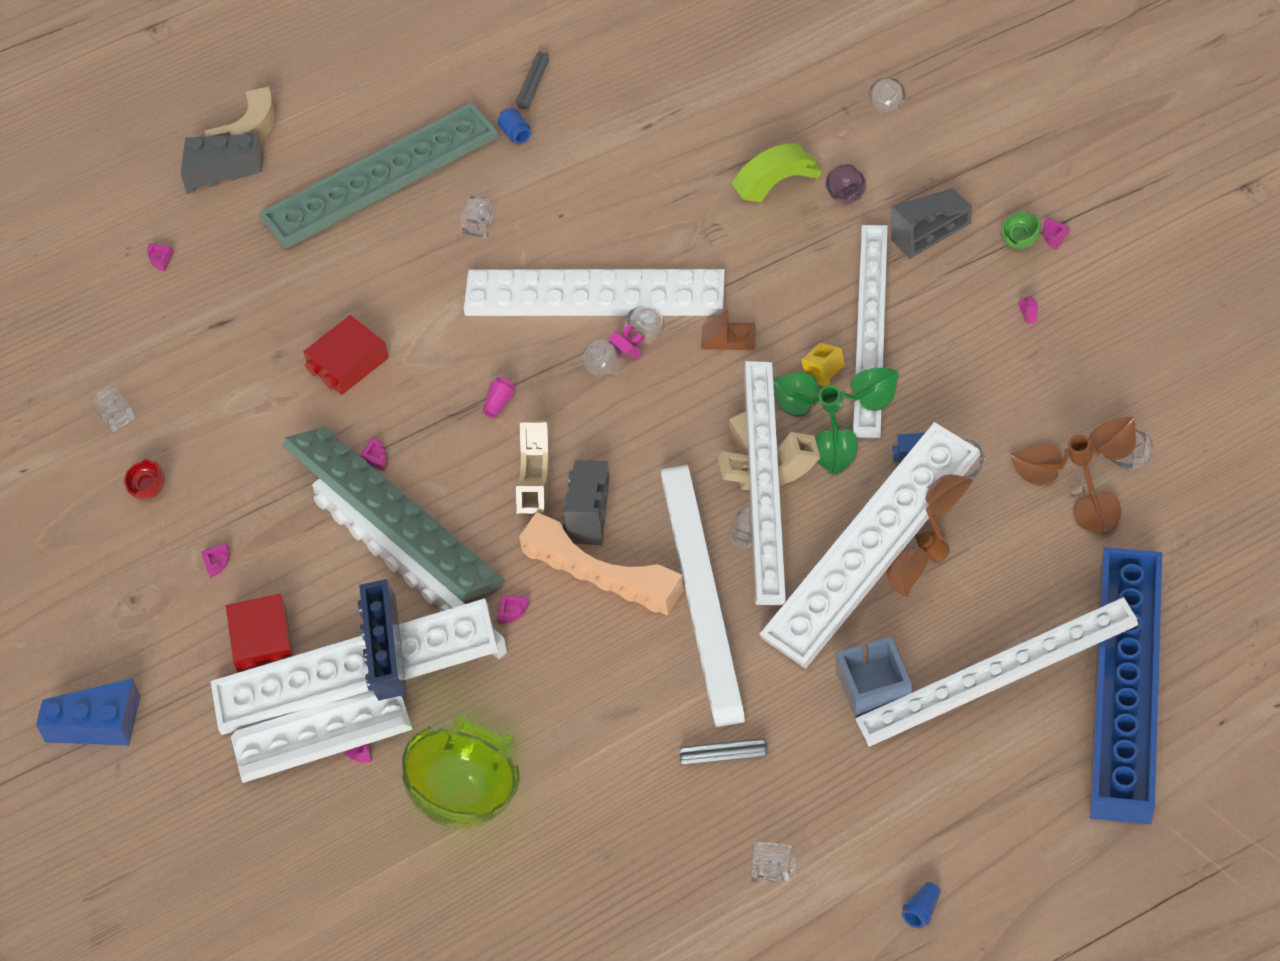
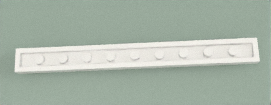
(870, 319)
(764, 484)
(393, 555)
(996, 671)

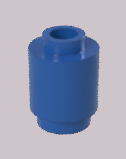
(514, 126)

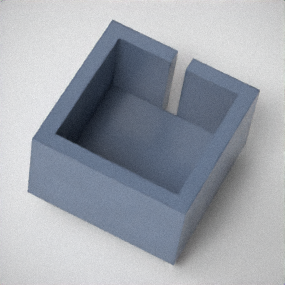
(876, 682)

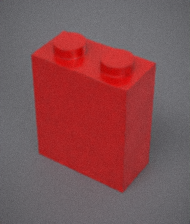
(345, 355)
(259, 632)

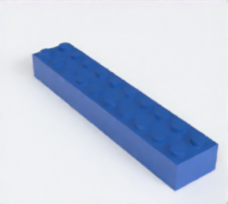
(1127, 692)

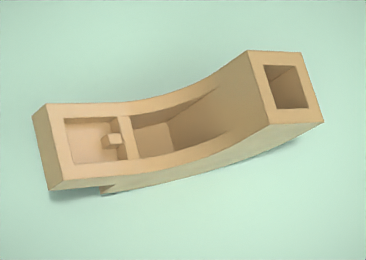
(257, 120)
(795, 458)
(534, 478)

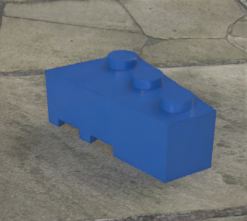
(91, 715)

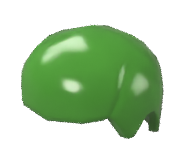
(1021, 230)

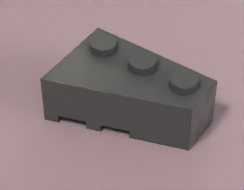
(219, 158)
(928, 220)
(586, 502)

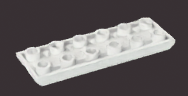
(317, 733)

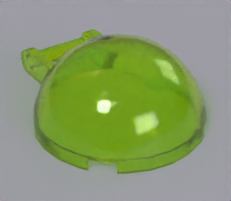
(459, 776)

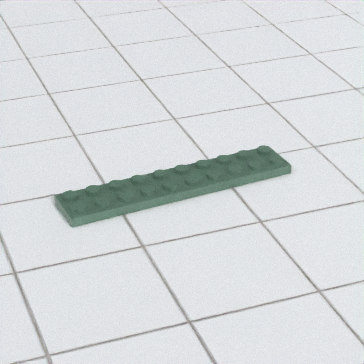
(378, 175)
(394, 513)

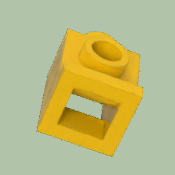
(823, 363)

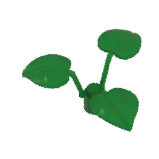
(836, 448)

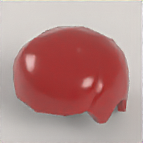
(144, 479)

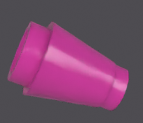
(498, 396)

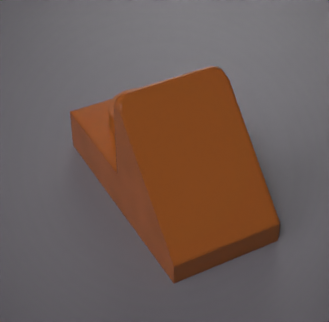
(723, 335)

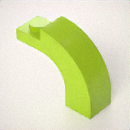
(772, 166)

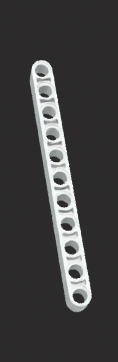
(702, 597)

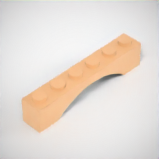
(649, 585)

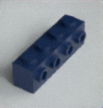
(382, 640)

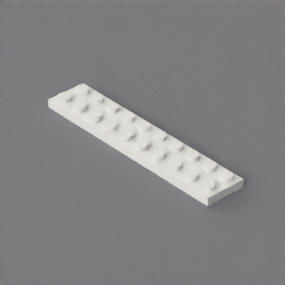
(594, 292)
(866, 547)
(340, 668)

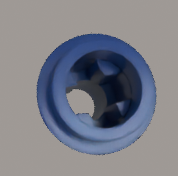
(921, 905)

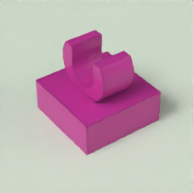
(626, 343)

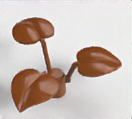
(1112, 439)
(910, 565)

